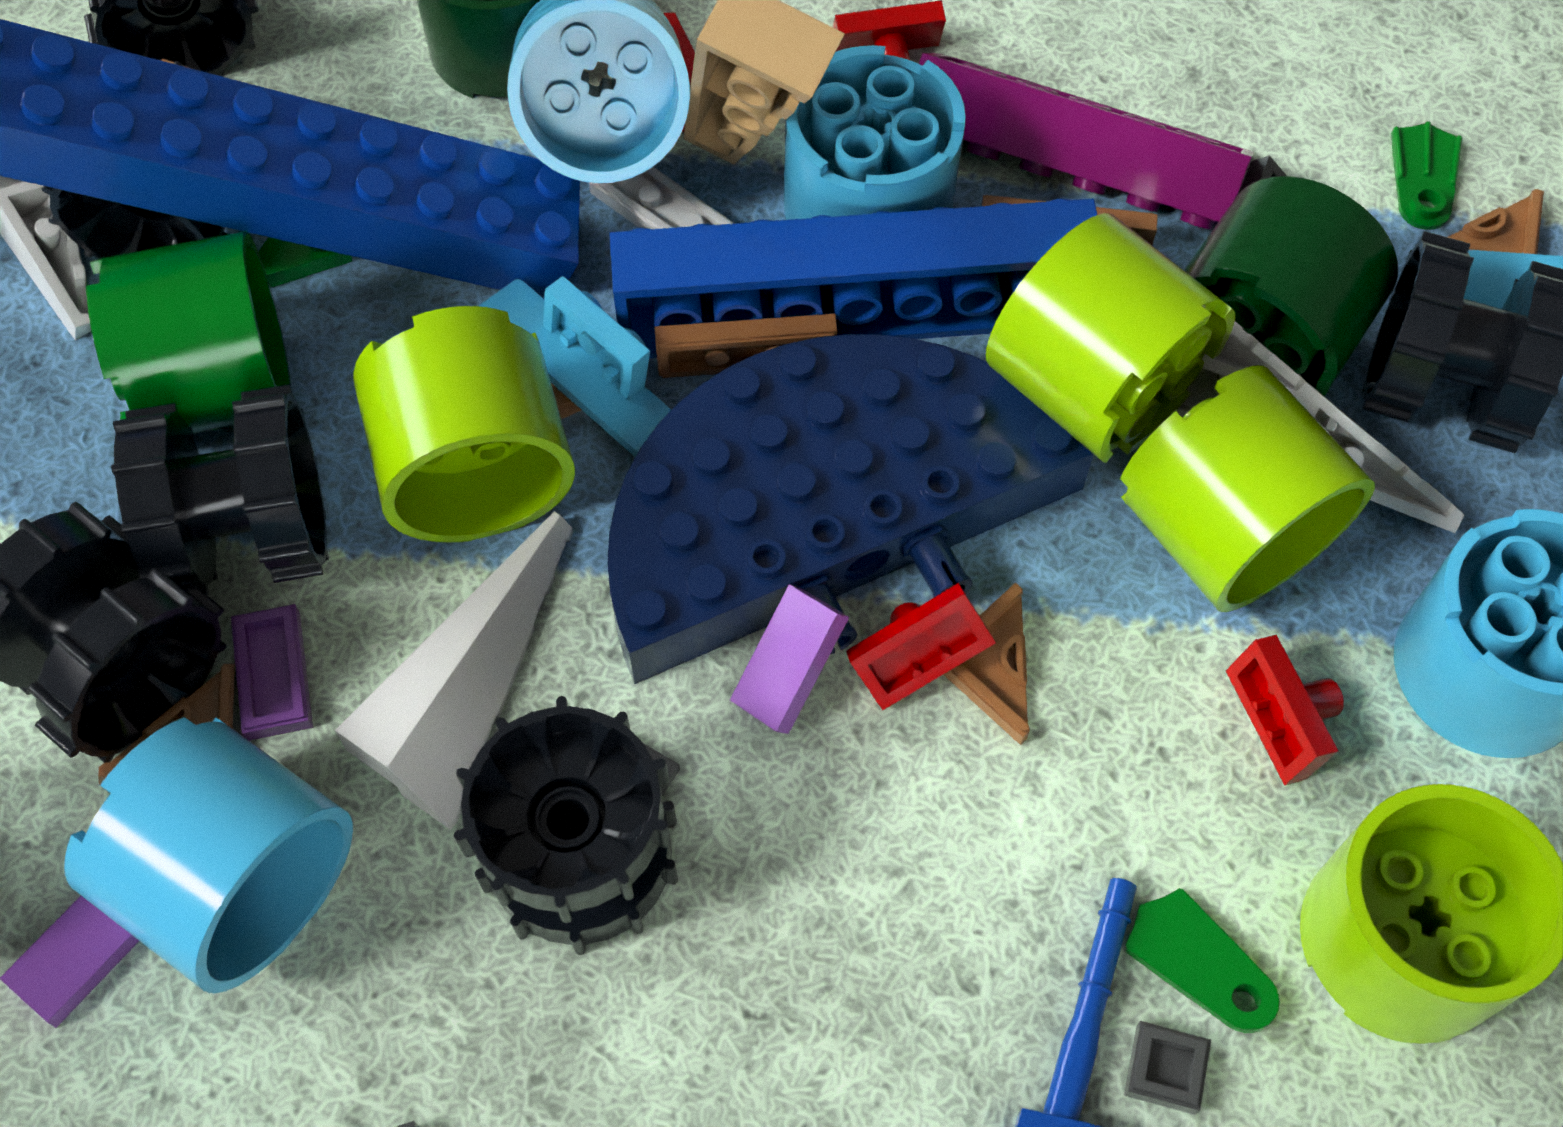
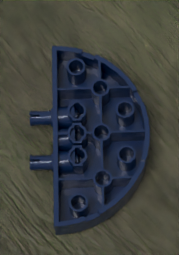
(820, 477)

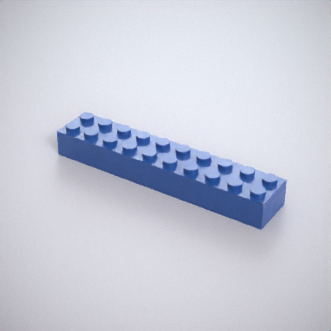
(278, 164)

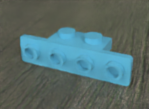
(588, 357)

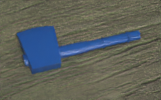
(1081, 1040)

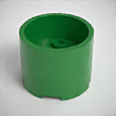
(188, 327)

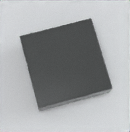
(1167, 1067)

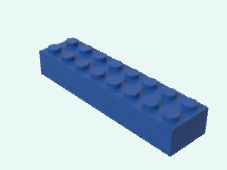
(886, 270)

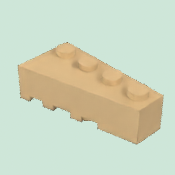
(752, 71)

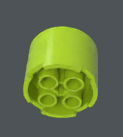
(1107, 335)
(462, 426)
(1244, 488)
(1476, 885)

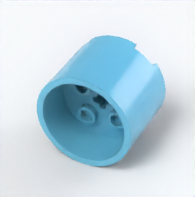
(607, 128)
(874, 138)
(1487, 639)
(209, 852)

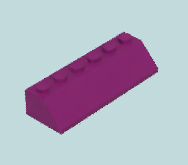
(1096, 143)

